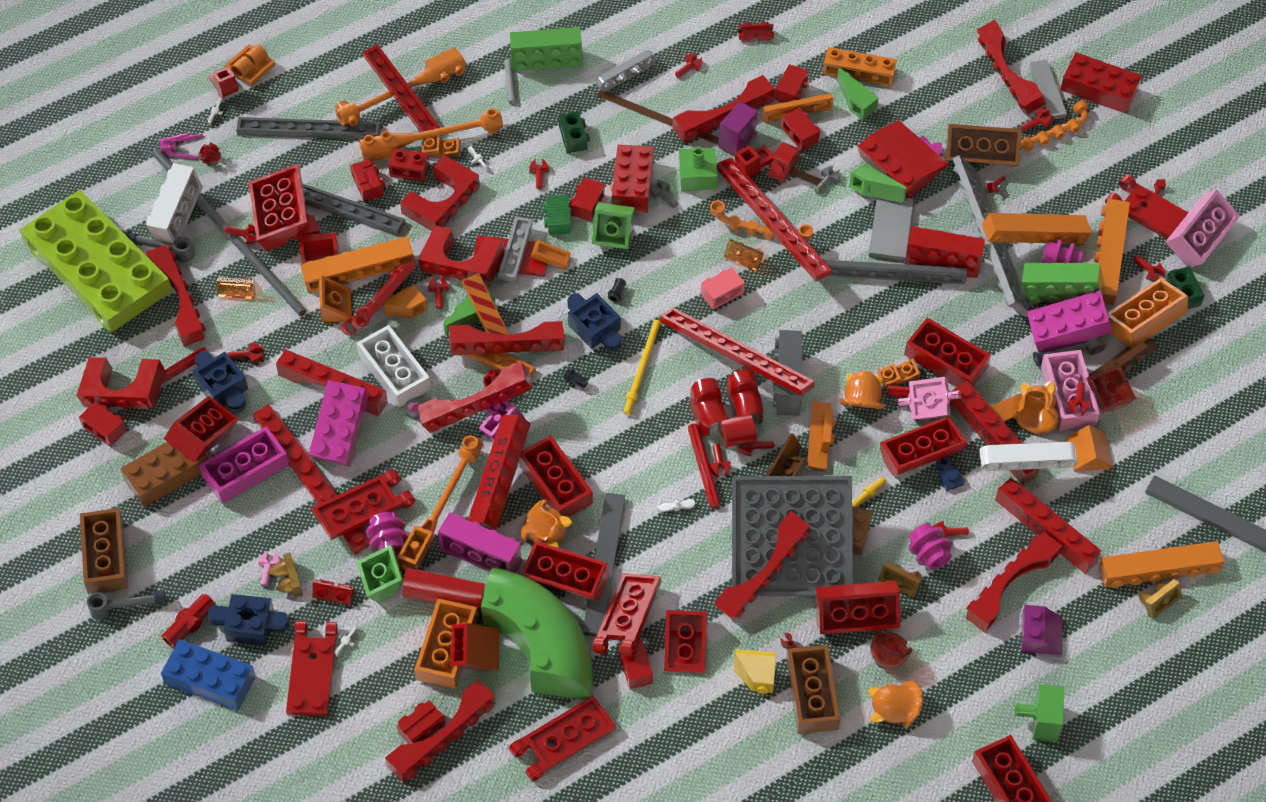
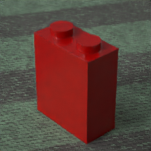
(475, 647)

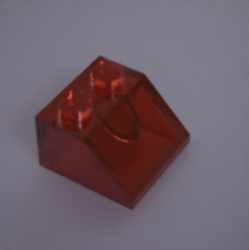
(1111, 389)

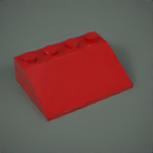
(902, 157)
(278, 207)

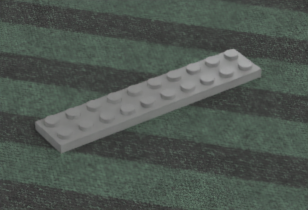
(997, 252)

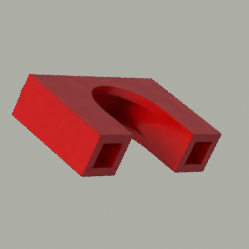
(431, 213)
(434, 257)
(139, 394)

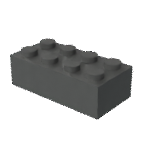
(789, 353)

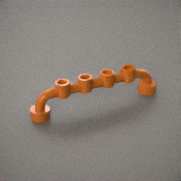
(1058, 130)
(717, 209)

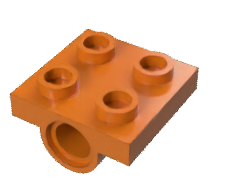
(251, 64)

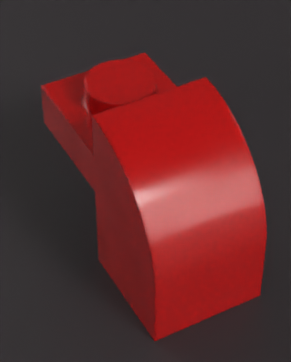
(224, 82)
(784, 159)
(753, 160)

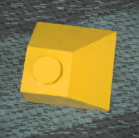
(756, 669)

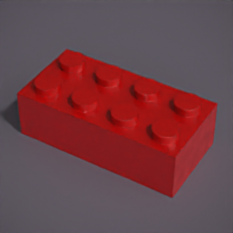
(1101, 82)
(633, 177)
(944, 249)
(947, 353)
(200, 429)
(555, 477)
(858, 607)
(1008, 773)

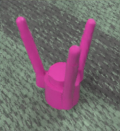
(169, 144)

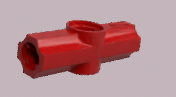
(188, 620)

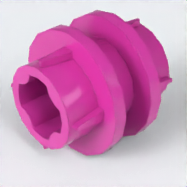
(1056, 254)
(386, 530)
(930, 546)

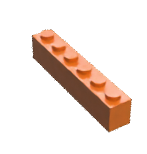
(1036, 228)
(1111, 245)
(358, 263)
(1161, 564)

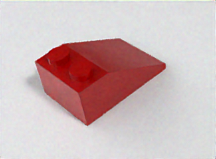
(685, 641)

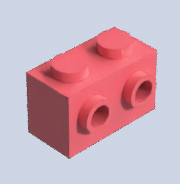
(722, 288)

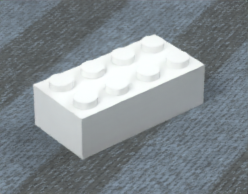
(174, 203)
(393, 366)

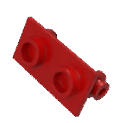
(748, 31)
(328, 591)

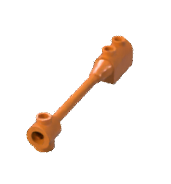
(436, 69)
(381, 146)
(422, 537)

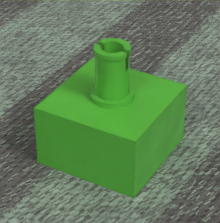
(697, 169)
(613, 225)
(1046, 712)

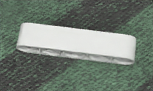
(1028, 456)

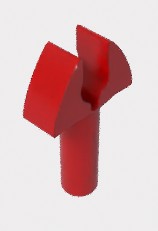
(690, 64)
(1038, 120)
(539, 172)
(243, 233)
(1150, 269)
(438, 291)
(249, 353)
(1079, 400)
(759, 445)
(719, 461)
(952, 531)

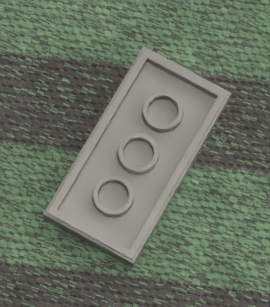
(891, 229)

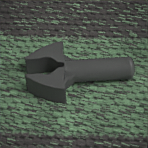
(658, 192)

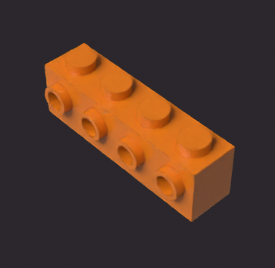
(860, 66)

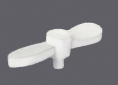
(215, 111)
(477, 158)
(676, 505)
(346, 640)

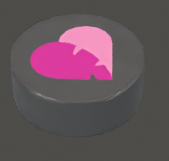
(411, 408)

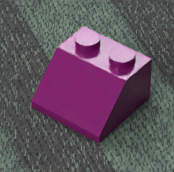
(1041, 630)

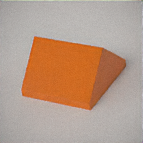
(334, 300)
(1090, 449)

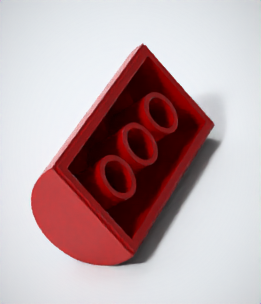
(922, 446)
(566, 571)
(432, 586)

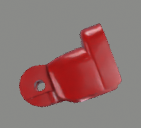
(744, 401)

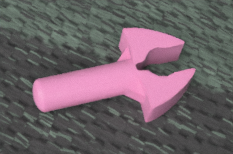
(263, 562)

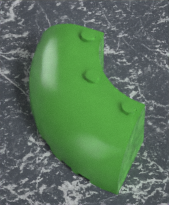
(543, 632)

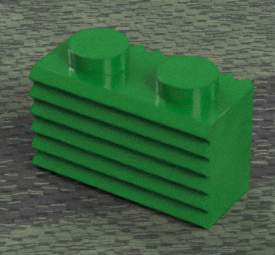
(558, 214)

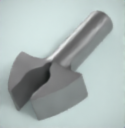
(827, 179)

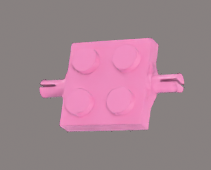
(929, 398)

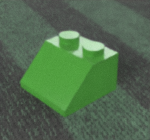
(380, 574)

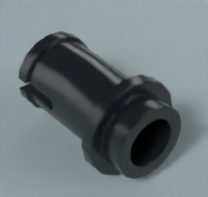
(615, 293)
(576, 379)

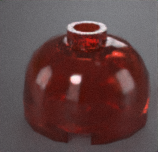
(889, 650)

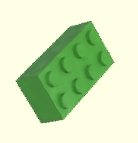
(546, 49)
(1061, 281)

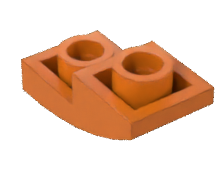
(438, 148)
(899, 374)
(1006, 407)

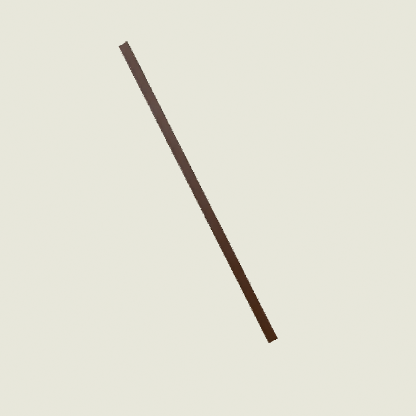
(706, 136)

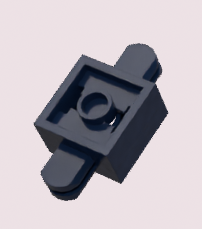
(594, 321)
(221, 380)
(242, 625)

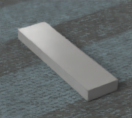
(1046, 84)
(515, 249)

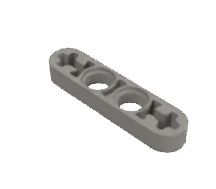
(610, 80)

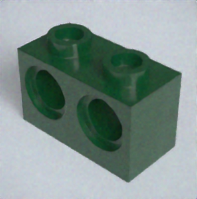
(573, 132)
(1187, 283)

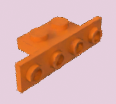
(820, 435)

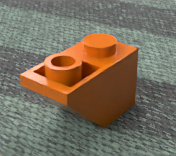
(406, 303)

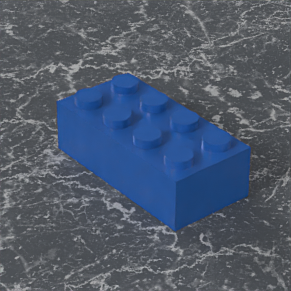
(208, 675)

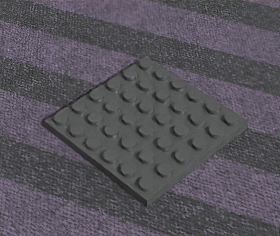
(820, 560)

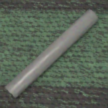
(509, 80)

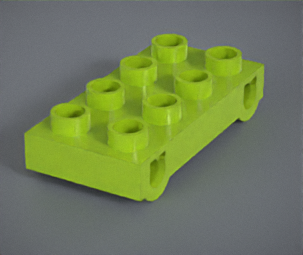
(95, 260)

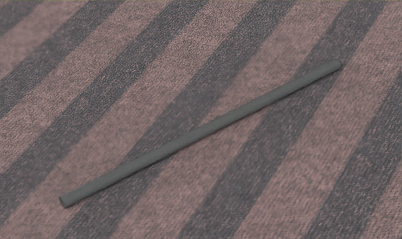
(239, 243)

